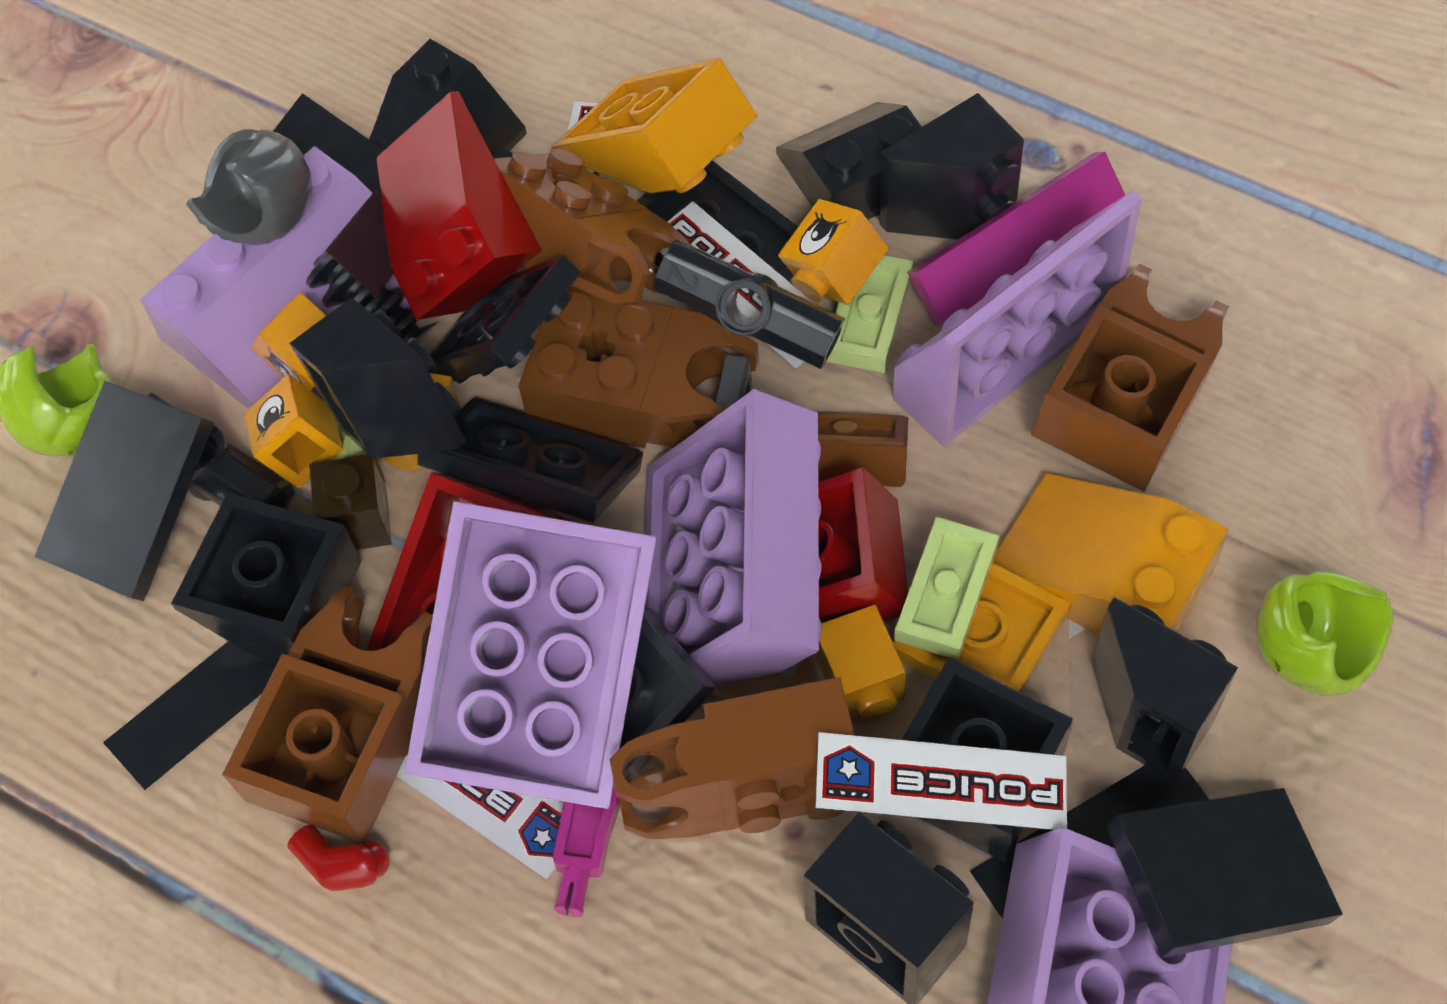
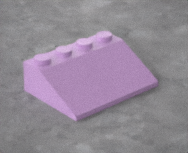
(233, 290)
(1016, 326)
(739, 539)
(530, 655)
(1082, 937)

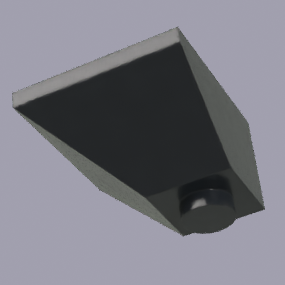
(426, 81)

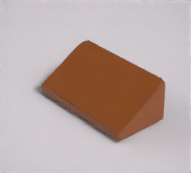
(864, 441)

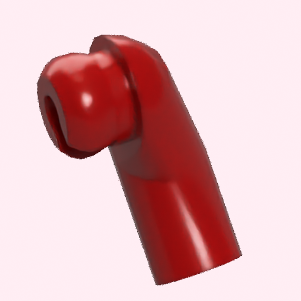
(339, 866)

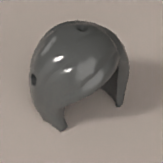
(254, 188)

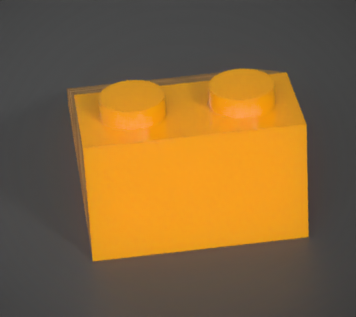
(662, 127)
(1112, 543)

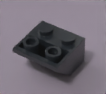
(378, 384)
(1157, 687)

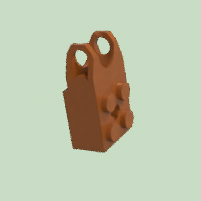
(588, 223)
(628, 369)
(1129, 382)
(337, 701)
(737, 765)

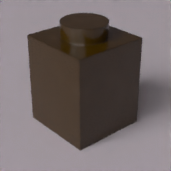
(352, 495)

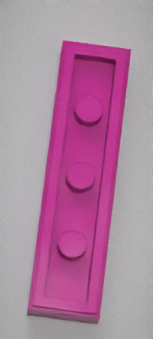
(1005, 243)

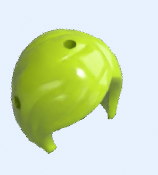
(51, 407)
(1324, 631)

